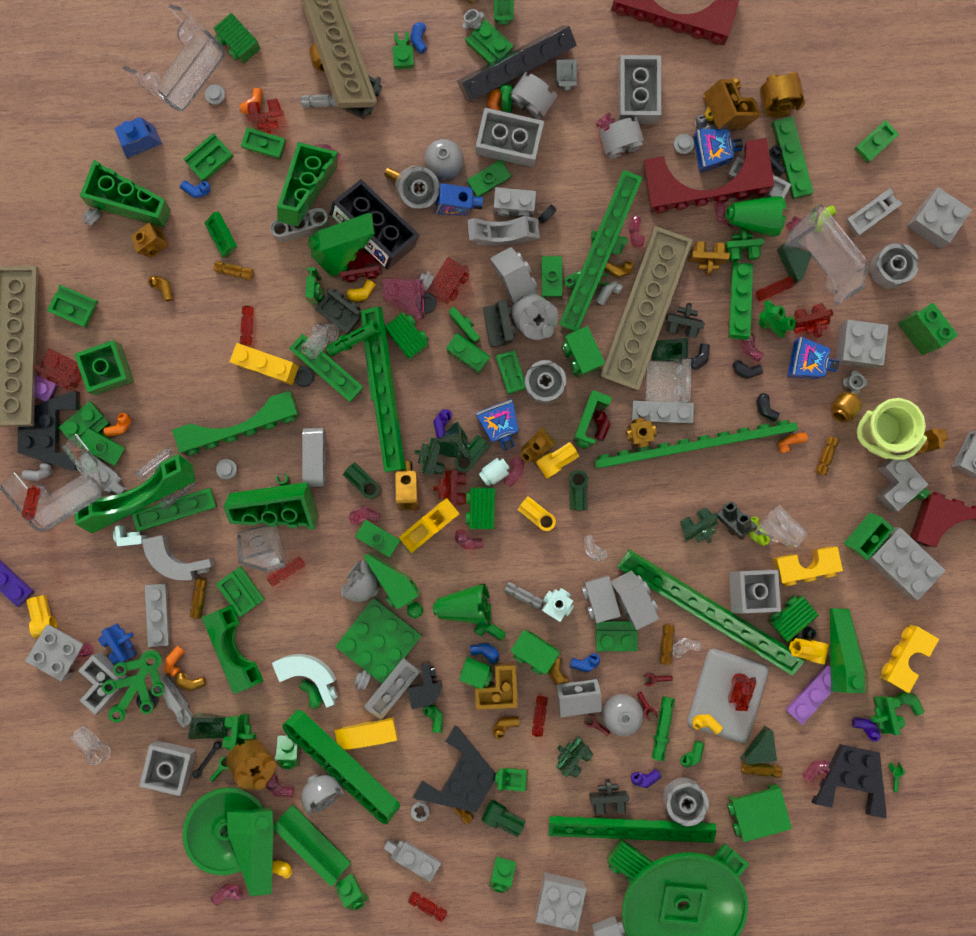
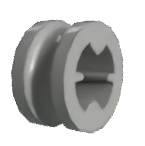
(426, 809)

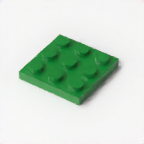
(378, 640)

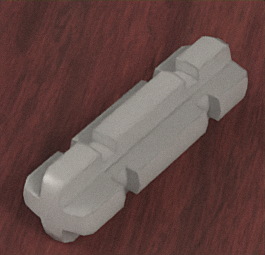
(318, 101)
(523, 595)

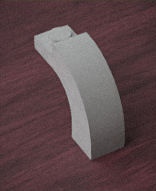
(503, 233)
(163, 560)

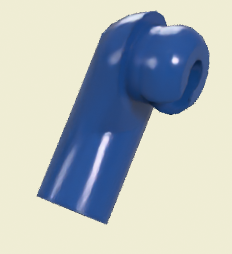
(416, 37)
(200, 190)
(487, 650)
(587, 664)

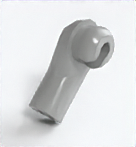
(45, 471)

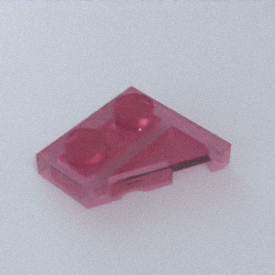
(405, 294)

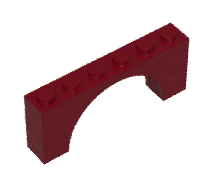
(709, 24)
(668, 193)
(937, 516)

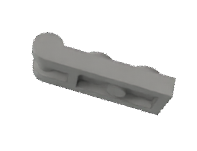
(873, 212)

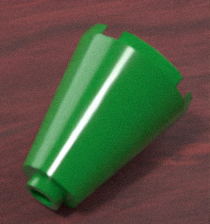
(758, 215)
(465, 606)

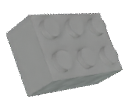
(639, 88)
(509, 137)
(906, 564)

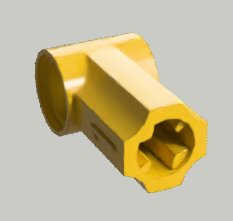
(553, 462)
(535, 513)
(40, 615)
(810, 650)

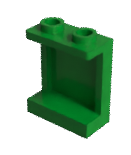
(928, 329)
(594, 399)
(759, 813)

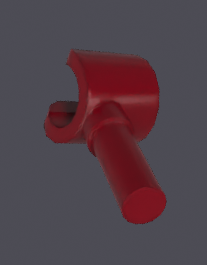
(657, 679)
(648, 709)
(596, 725)

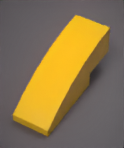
(429, 525)
(367, 734)

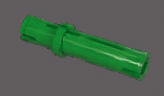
(346, 342)
(662, 732)

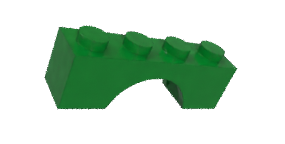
(238, 670)

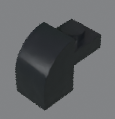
(427, 692)

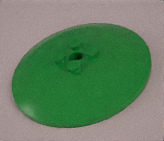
(711, 888)

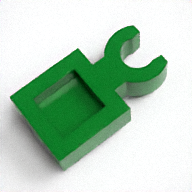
(402, 53)

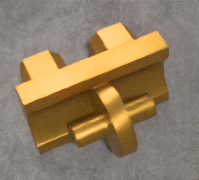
(709, 260)
(934, 440)
(537, 446)

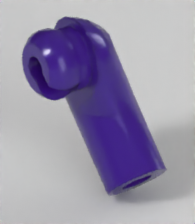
(440, 421)
(869, 727)
(644, 780)

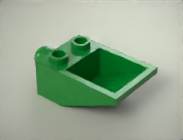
(397, 584)

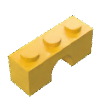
(264, 363)
(825, 562)
(897, 669)

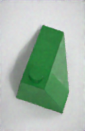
(339, 243)
(846, 657)
(253, 846)

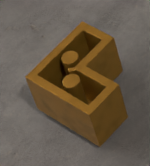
(728, 107)
(501, 694)

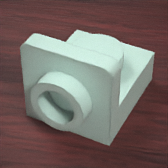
(123, 539)

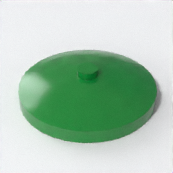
(206, 829)

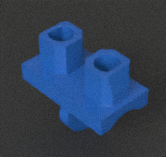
(119, 643)

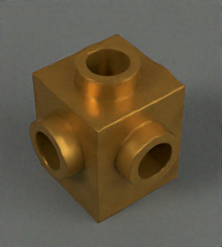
(149, 240)
(635, 438)

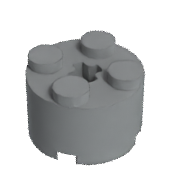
(533, 95)
(621, 137)
(429, 187)
(905, 265)
(534, 316)
(552, 373)
(697, 801)

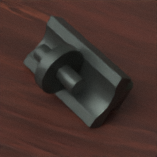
(693, 324)
(737, 522)
(600, 798)

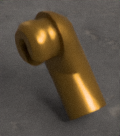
(556, 675)

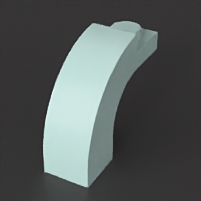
(309, 667)

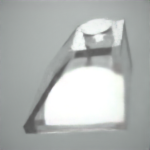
(261, 548)

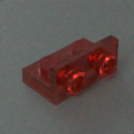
(448, 280)
(60, 368)

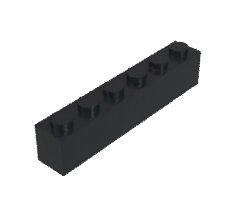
(517, 63)

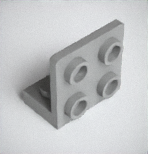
(55, 653)

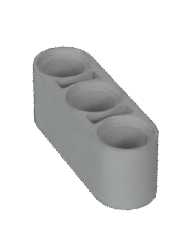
(310, 226)
(314, 457)

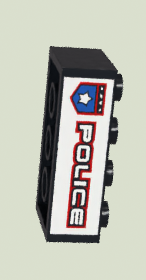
(392, 234)

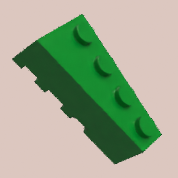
(306, 178)
(120, 196)
(273, 506)

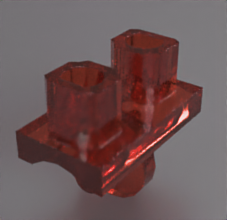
(274, 111)
(812, 323)
(448, 487)
(741, 691)

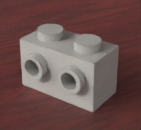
(514, 202)
(966, 458)
(601, 599)
(579, 698)

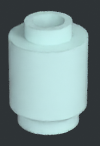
(494, 471)

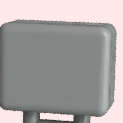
(714, 689)

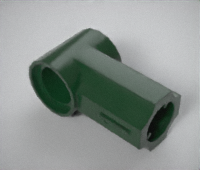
(477, 448)
(361, 480)
(578, 493)
(497, 816)

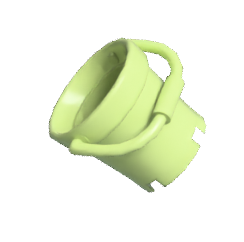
(893, 427)

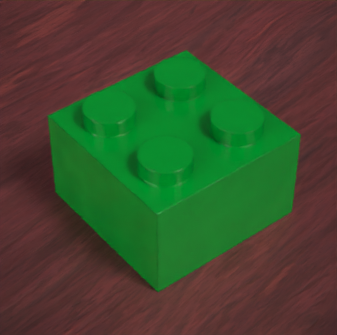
(582, 353)
(104, 367)
(535, 651)

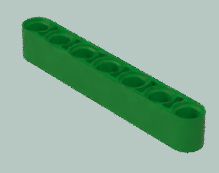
(341, 766)

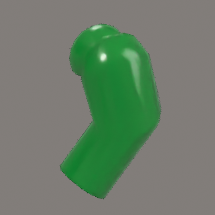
(911, 700)
(694, 756)

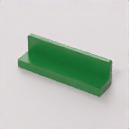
(311, 844)

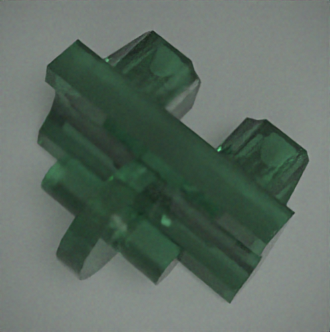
(428, 457)
(707, 521)
(571, 756)

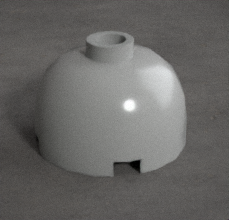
(444, 159)
(361, 583)
(622, 715)
(320, 793)

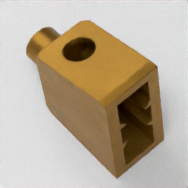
(407, 495)

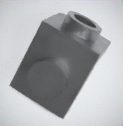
(566, 73)

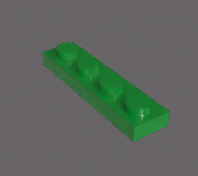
(792, 157)
(740, 301)
(329, 371)
(183, 507)

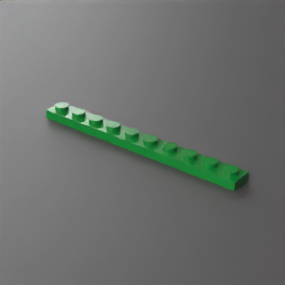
(703, 442)
(711, 612)

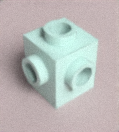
(557, 611)

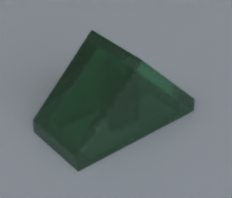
(795, 261)
(670, 350)
(455, 442)
(207, 726)
(761, 748)

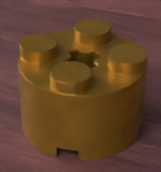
(782, 95)
(251, 764)

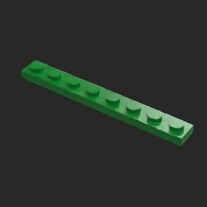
(600, 250)
(383, 393)
(630, 829)

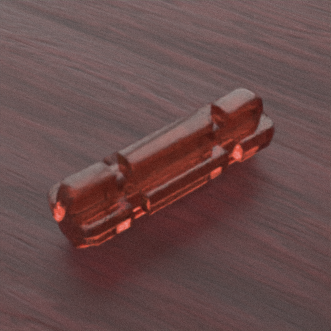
(774, 288)
(246, 325)
(31, 503)
(283, 573)
(539, 716)
(427, 906)

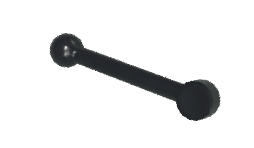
(198, 772)

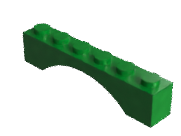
(276, 410)
(168, 478)

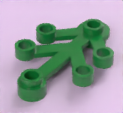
(135, 683)

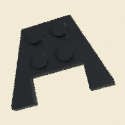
(43, 438)
(855, 770)
(467, 782)

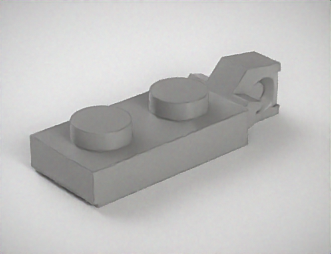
(110, 478)
(175, 700)
(413, 858)

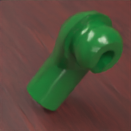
(506, 91)
(491, 629)
(315, 697)
(436, 716)

